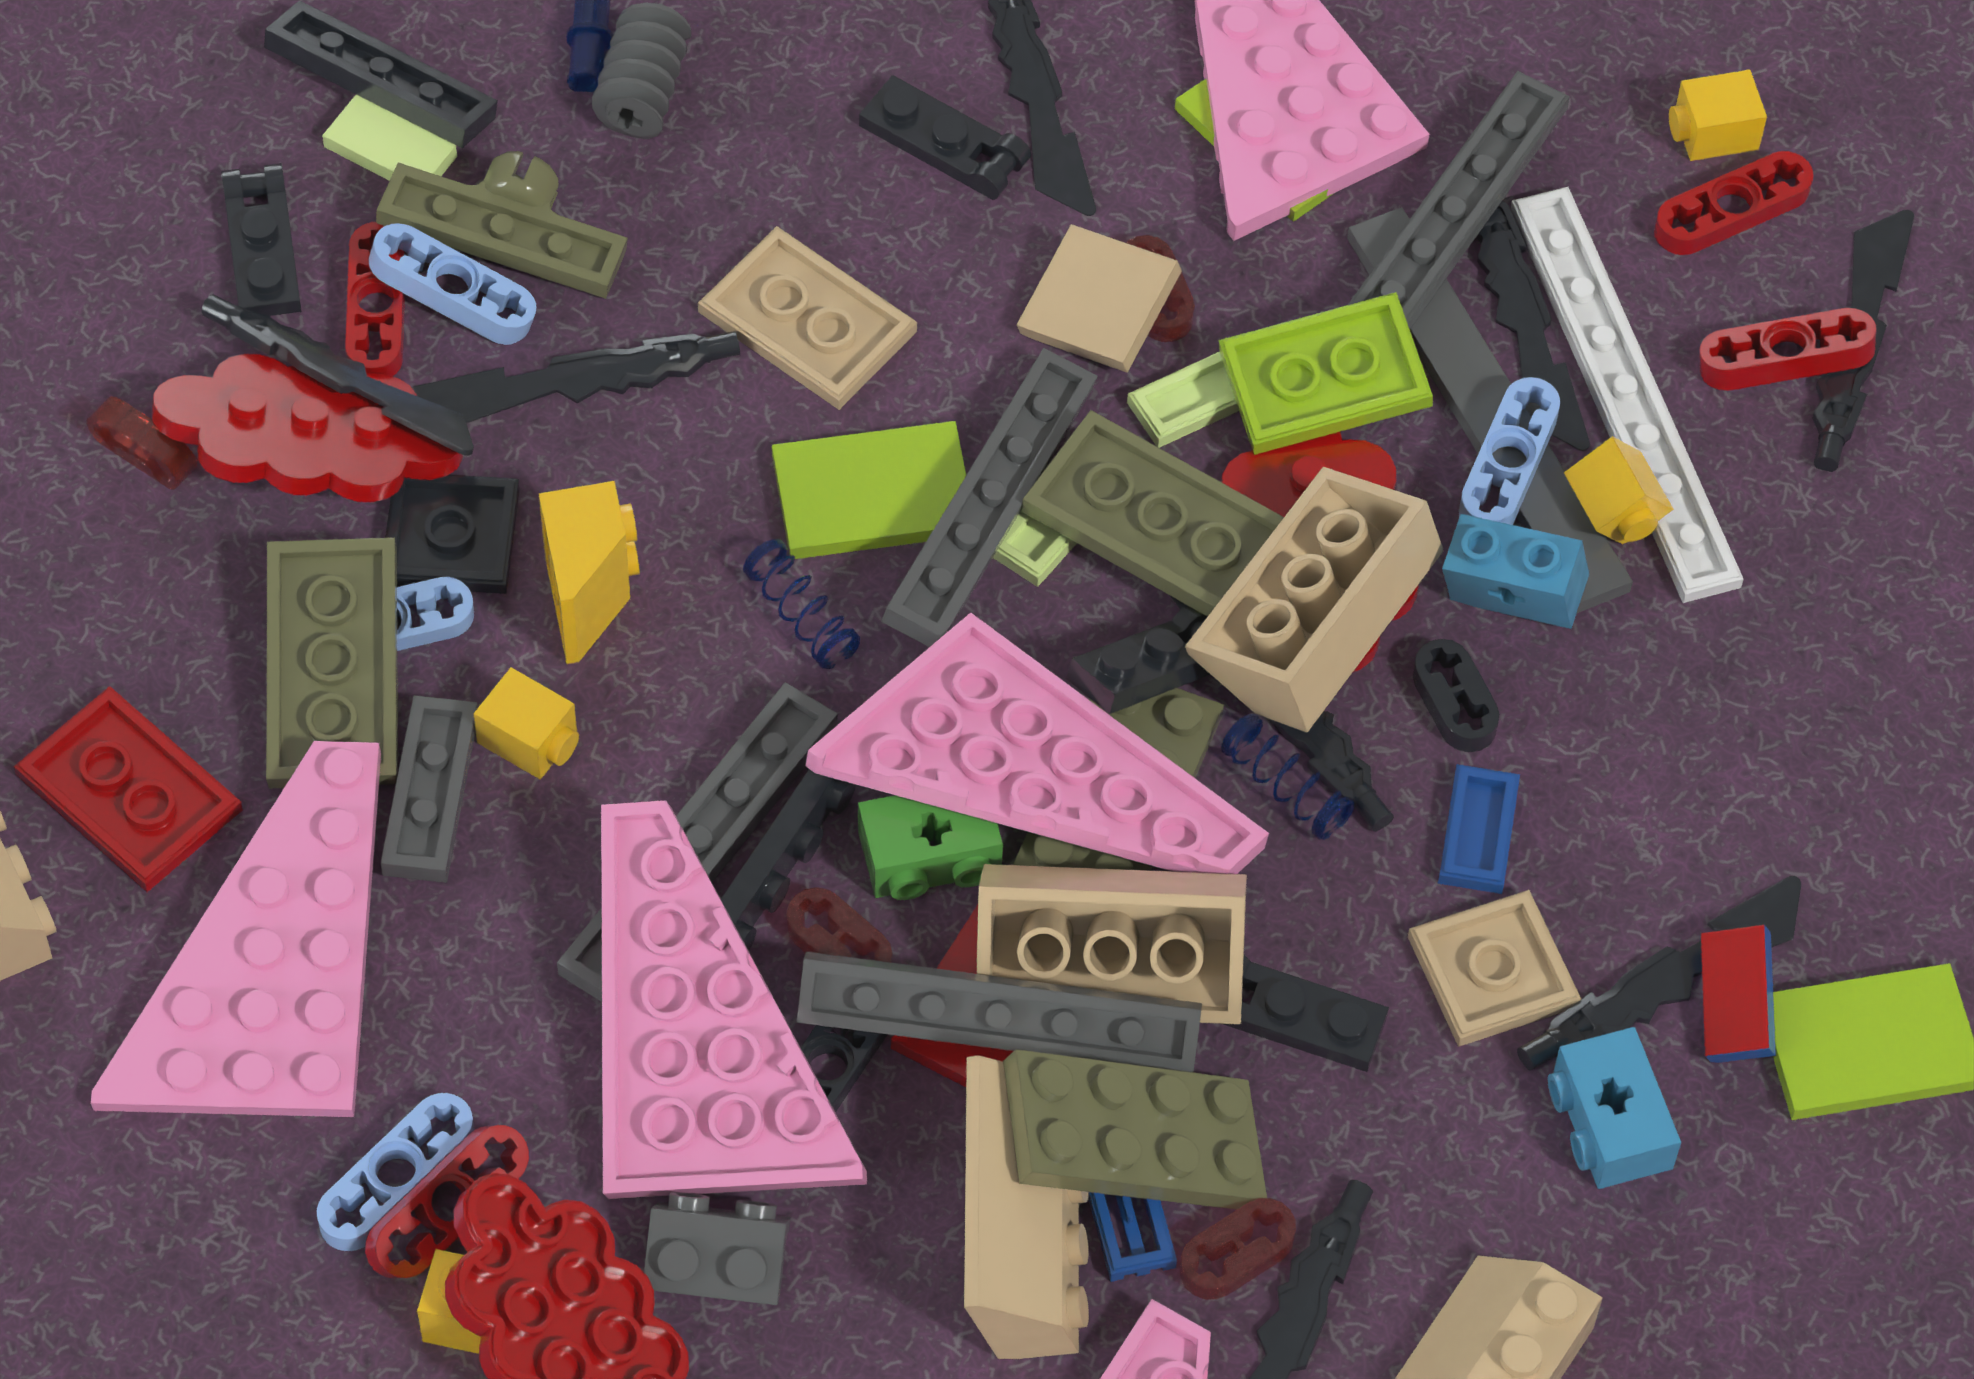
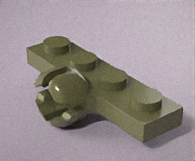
(506, 222)

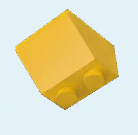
(587, 560)

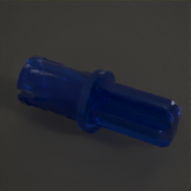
(589, 42)

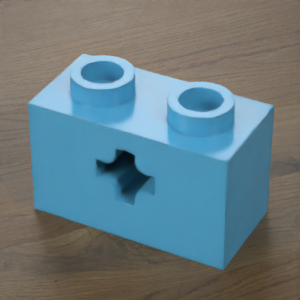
(1516, 571)
(1618, 1074)

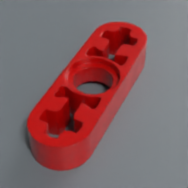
(1744, 182)
(358, 321)
(1831, 357)
(398, 1220)

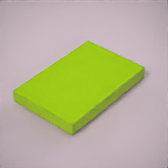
(1325, 373)
(867, 488)
(1872, 1041)

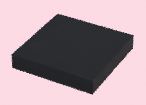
(455, 530)

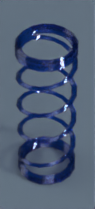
(850, 648)
(1254, 726)

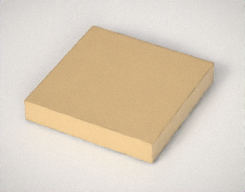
(1099, 298)
(1493, 967)

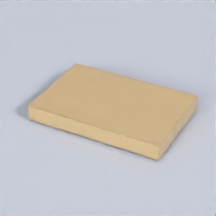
(807, 317)

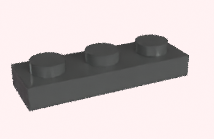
(429, 789)

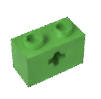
(898, 852)

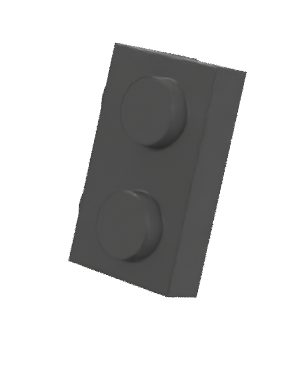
(716, 1249)

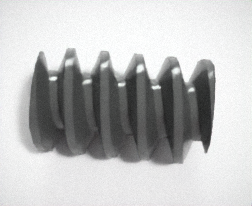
(641, 69)

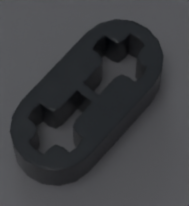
(1444, 701)

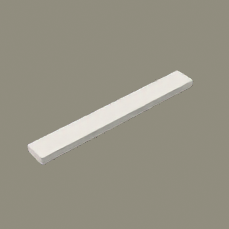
(1625, 388)

